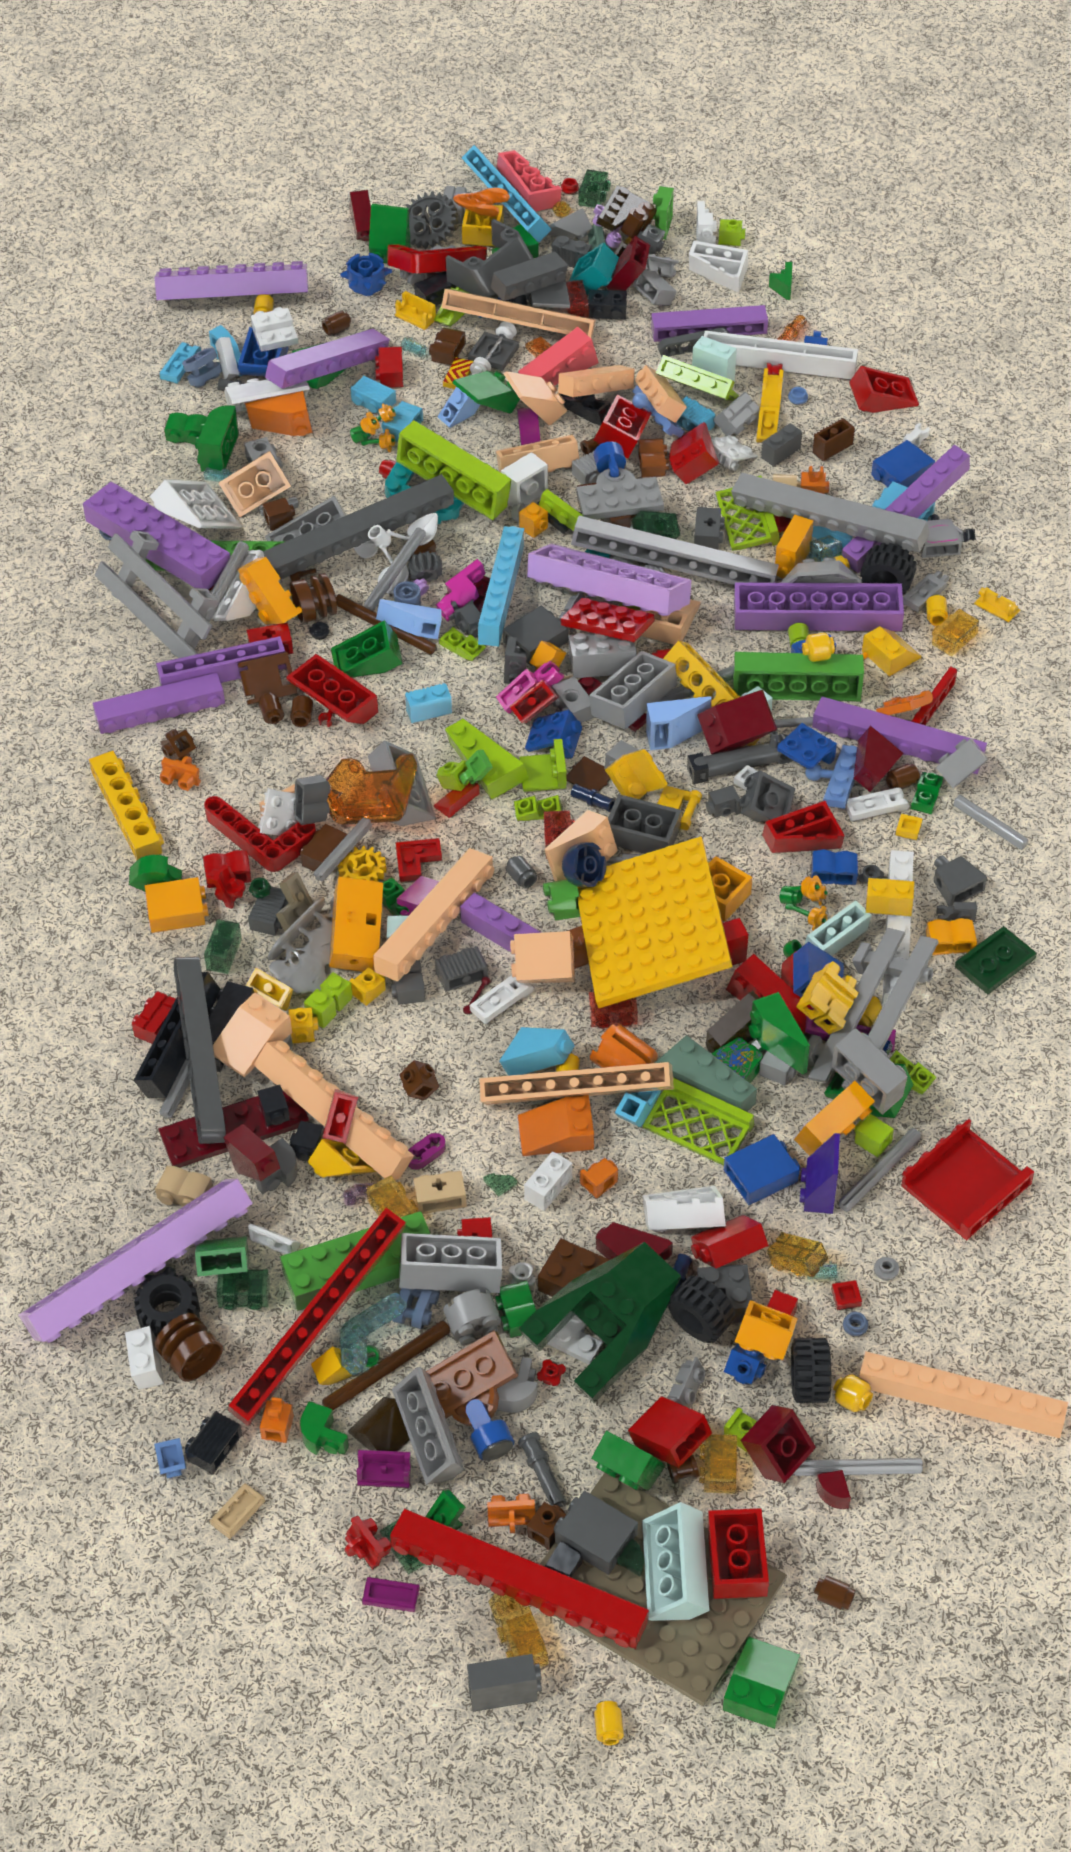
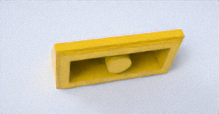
(270, 989)

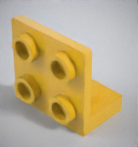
(636, 774)

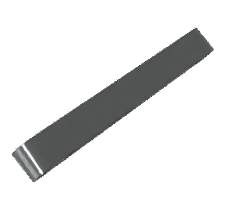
(199, 1050)

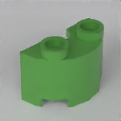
(563, 899)

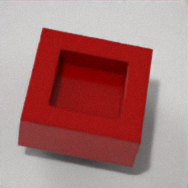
(846, 1295)

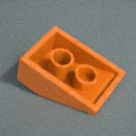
(281, 414)
(557, 1127)

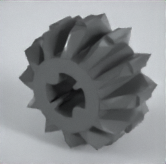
(425, 566)

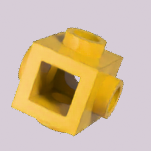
(303, 1025)

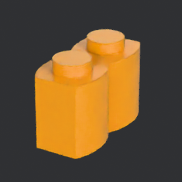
(953, 936)

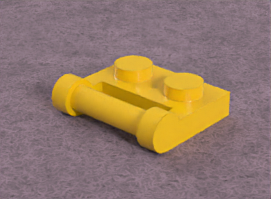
(674, 798)

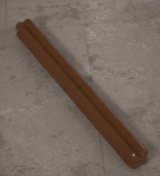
(370, 617)
(386, 1365)

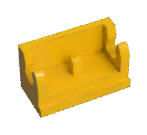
(415, 310)

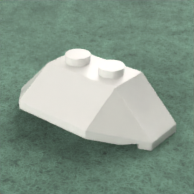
(236, 599)

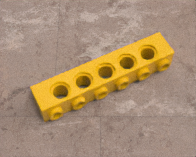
(684, 653)
(125, 805)

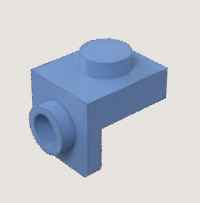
(170, 1457)

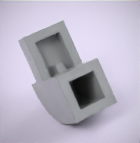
(519, 1392)

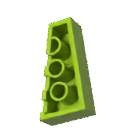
(506, 769)

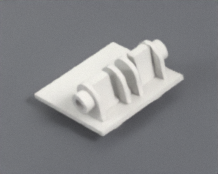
(731, 451)
(278, 812)

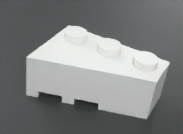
(719, 263)
(684, 1209)

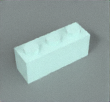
(841, 929)

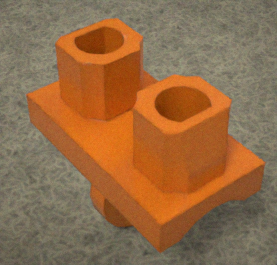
(182, 770)
(510, 1512)

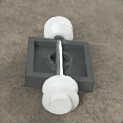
(494, 350)

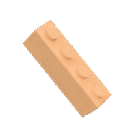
(596, 380)
(660, 394)
(554, 452)

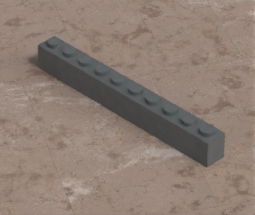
(353, 528)

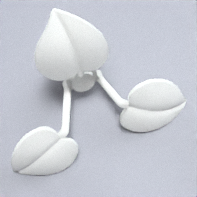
(382, 539)

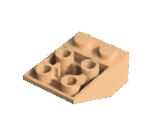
(673, 626)

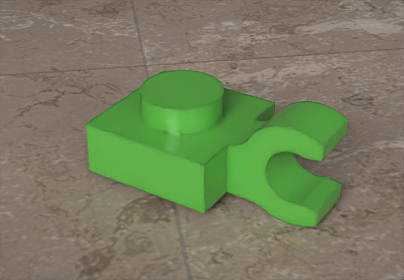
(478, 767)

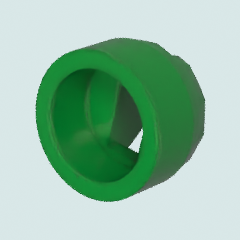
(791, 947)
(373, 1359)

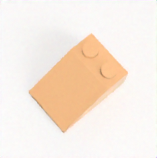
(538, 395)
(254, 484)
(587, 828)
(248, 1032)

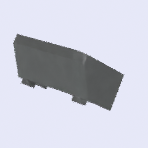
(476, 275)

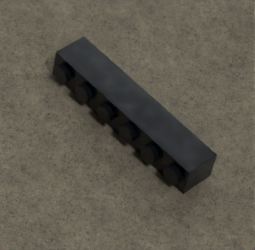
(168, 1049)

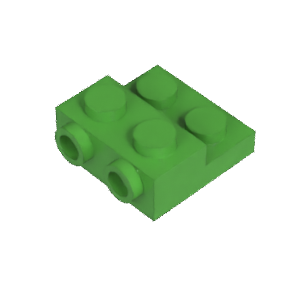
(664, 204)

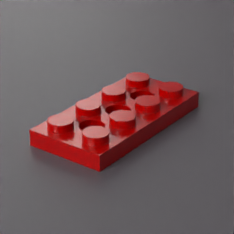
(607, 619)

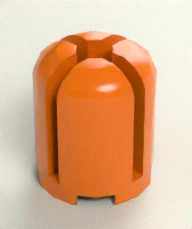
(622, 1049)

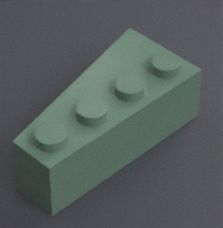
(707, 1073)

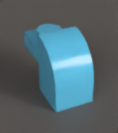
(637, 1106)

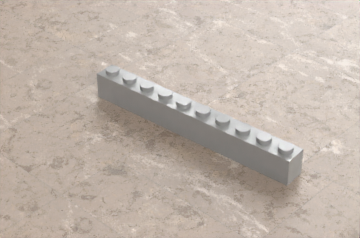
(831, 512)
(671, 553)

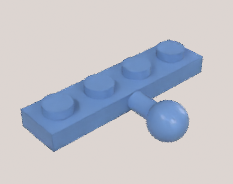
(641, 401)
(840, 779)

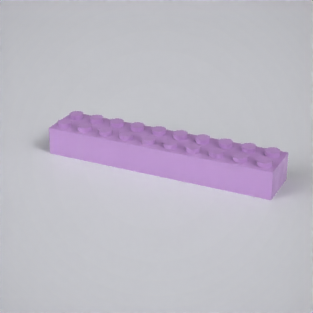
(134, 1260)

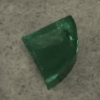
(499, 1183)
(632, 1558)

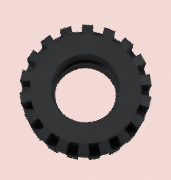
(889, 565)
(161, 1290)
(701, 1309)
(811, 1370)

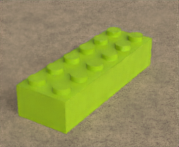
(469, 477)

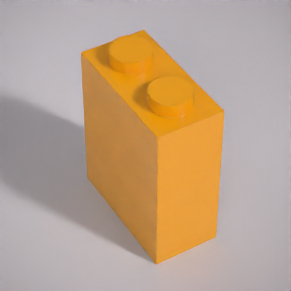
(793, 545)
(176, 904)

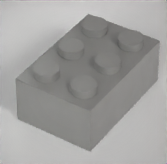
(598, 654)
(870, 1067)

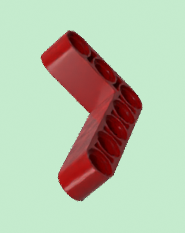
(429, 260)
(267, 852)

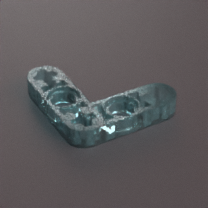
(355, 1330)

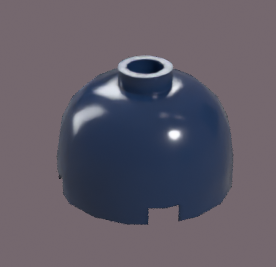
(584, 865)

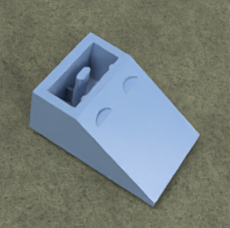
(674, 721)

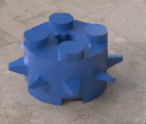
(366, 274)

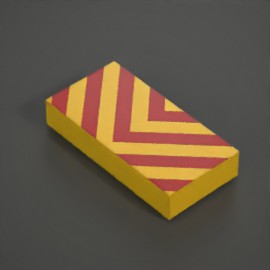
(458, 369)

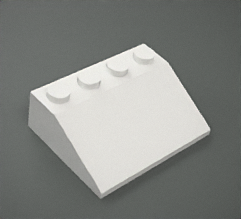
(256, 390)
(194, 504)

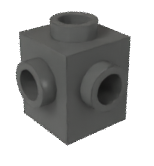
(654, 237)

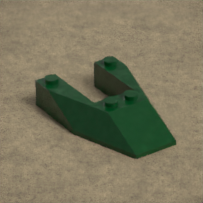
(619, 1304)

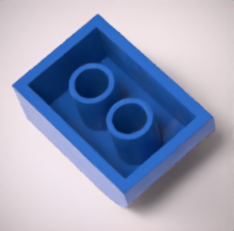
(252, 360)

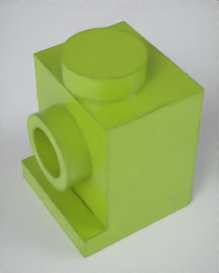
(449, 775)
(736, 1424)

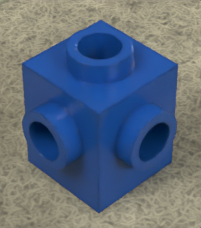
(745, 1365)

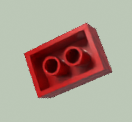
(623, 425)
(737, 1553)

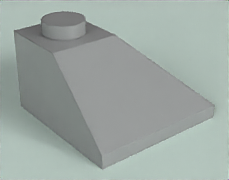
(571, 226)

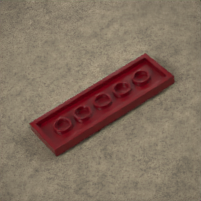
(182, 1139)

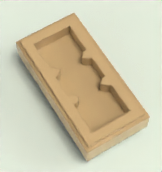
(237, 1511)

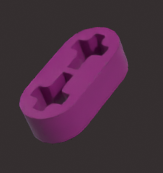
(427, 1153)

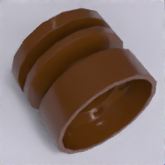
(317, 596)
(188, 1347)

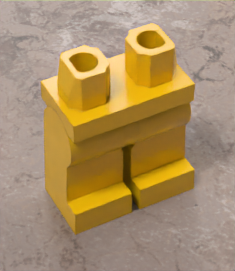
(830, 998)

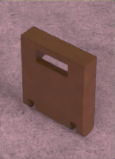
(264, 677)

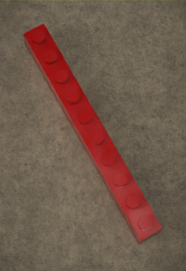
(316, 1317)
(520, 1579)

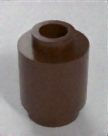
(336, 322)
(271, 708)
(301, 711)
(903, 776)
(834, 1593)

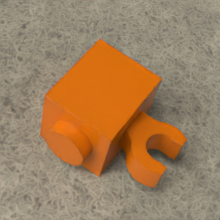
(815, 480)
(276, 1420)

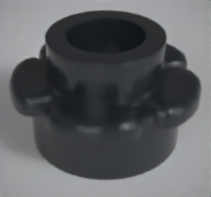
(319, 630)

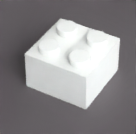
(528, 479)

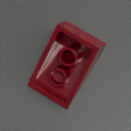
(737, 722)

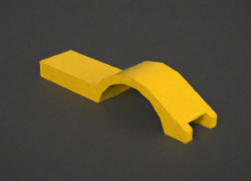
(770, 405)

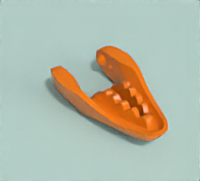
(482, 201)

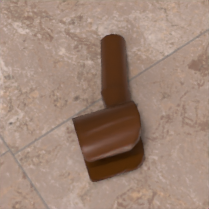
(296, 576)

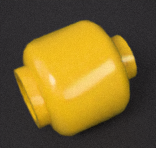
(818, 647)
(853, 1393)

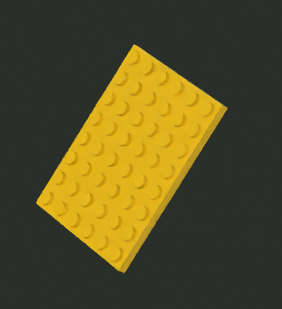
(653, 923)

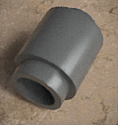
(521, 871)

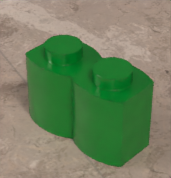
(183, 427)
(517, 1306)

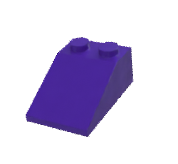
(821, 1177)

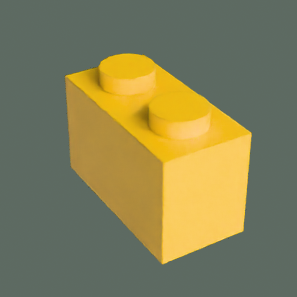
(890, 897)

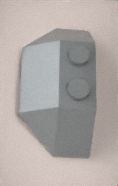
(821, 572)

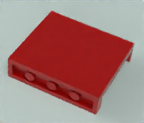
(965, 1180)

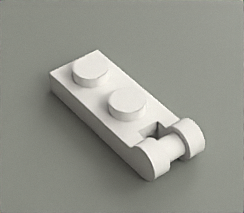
(876, 804)
(500, 999)

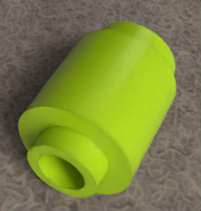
(797, 632)

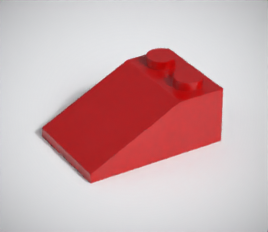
(881, 390)
(693, 454)

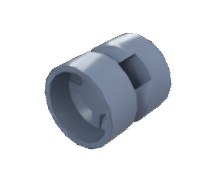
(408, 593)

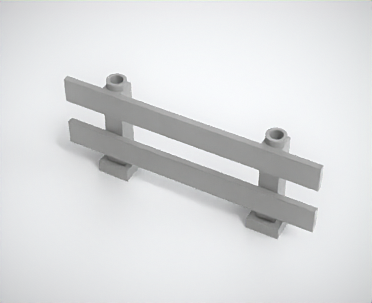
(121, 588)
(873, 967)

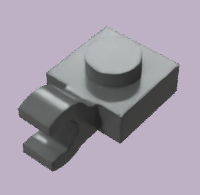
(959, 910)

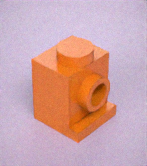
(599, 1177)

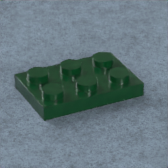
(995, 960)

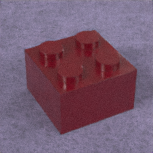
(778, 1443)

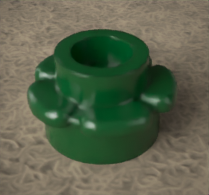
(260, 888)

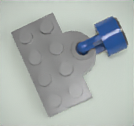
(616, 488)

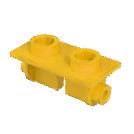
(999, 607)

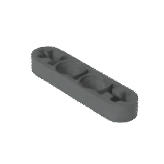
(668, 348)

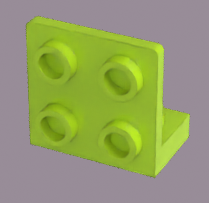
(546, 770)

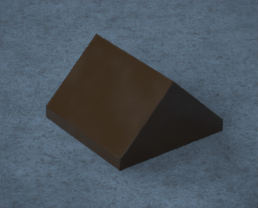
(381, 1427)

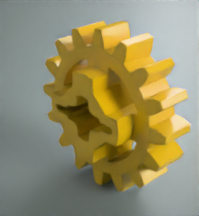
(362, 865)

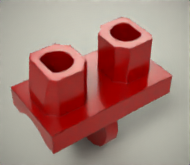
(227, 886)
(364, 1544)

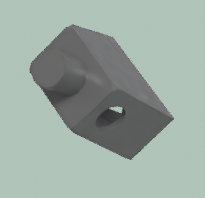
(958, 879)

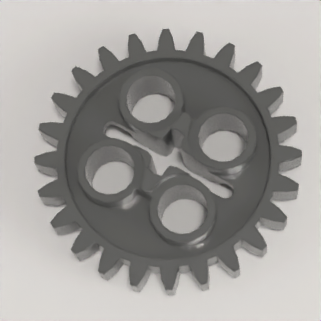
(445, 216)

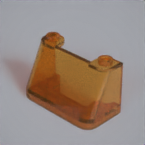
(370, 794)

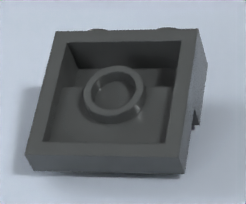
(766, 797)

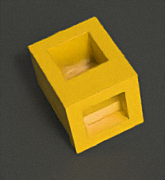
(367, 986)

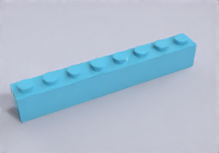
(516, 204)
(501, 586)

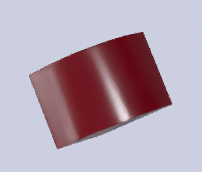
(833, 1489)

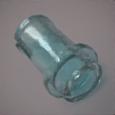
(413, 346)
(825, 1272)

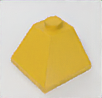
(337, 1159)

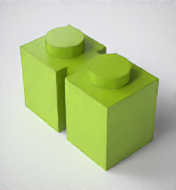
(323, 1001)

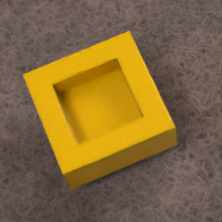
(909, 826)

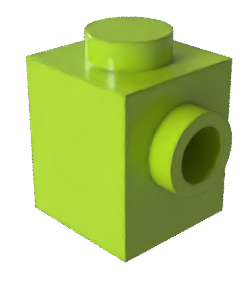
(731, 232)
(873, 1135)

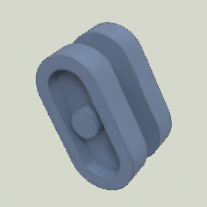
(209, 371)
(421, 1314)

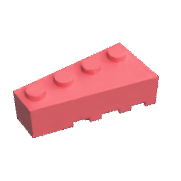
(528, 181)
(567, 355)

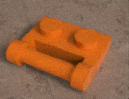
(904, 704)

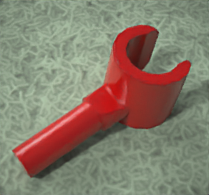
(326, 716)

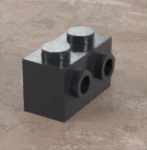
(607, 304)

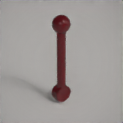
(485, 981)

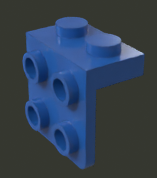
(555, 726)
(808, 747)

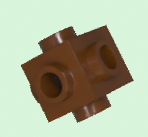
(183, 745)
(419, 1080)

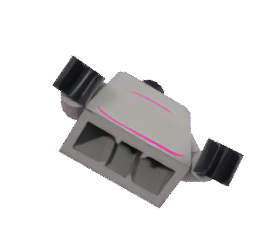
(945, 538)

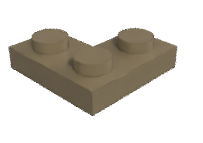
(297, 898)

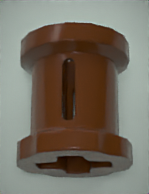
(588, 446)
(687, 1469)

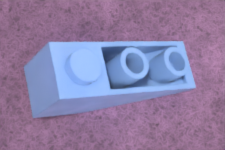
(411, 618)

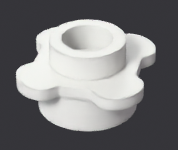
(522, 1268)

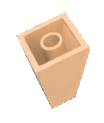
(543, 957)

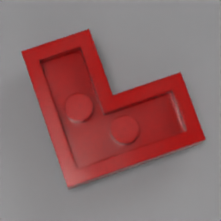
(413, 853)

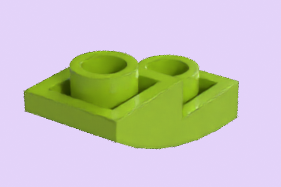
(461, 645)
(531, 809)
(919, 1074)

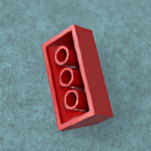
(335, 690)

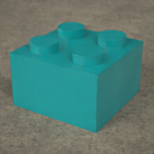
(595, 268)

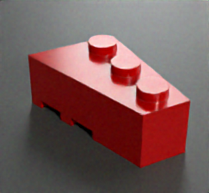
(804, 830)

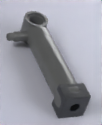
(703, 767)

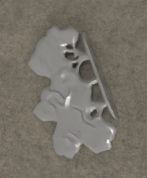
(310, 970)

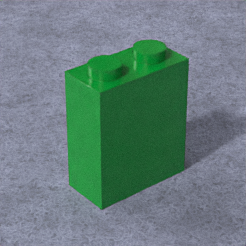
(222, 1256)

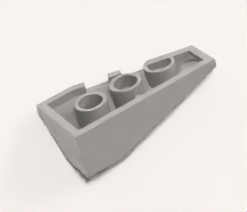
(316, 517)

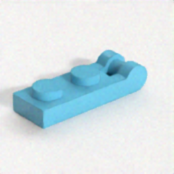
(174, 370)

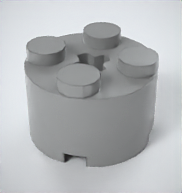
(472, 1315)

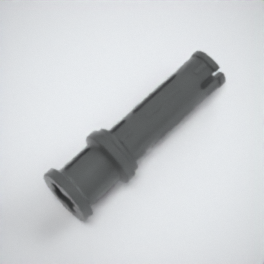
(538, 1461)

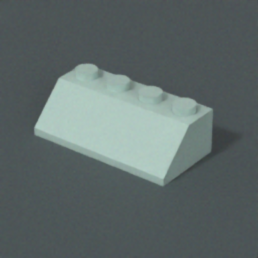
(675, 1564)

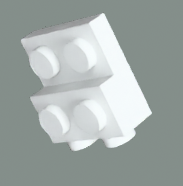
(705, 224)
(274, 329)

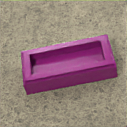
(390, 1594)

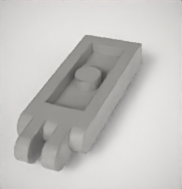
(926, 588)

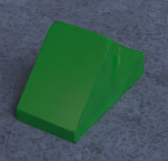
(782, 282)
(447, 1510)

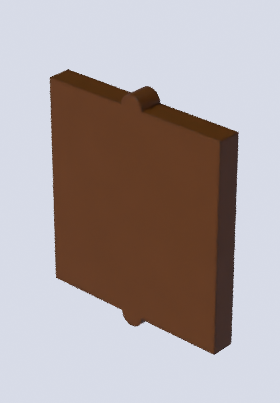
(588, 774)

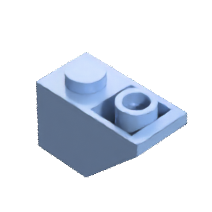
(457, 408)

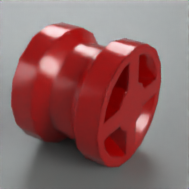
(774, 369)

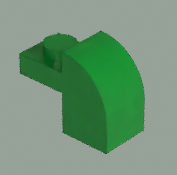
(152, 870)
(316, 1430)

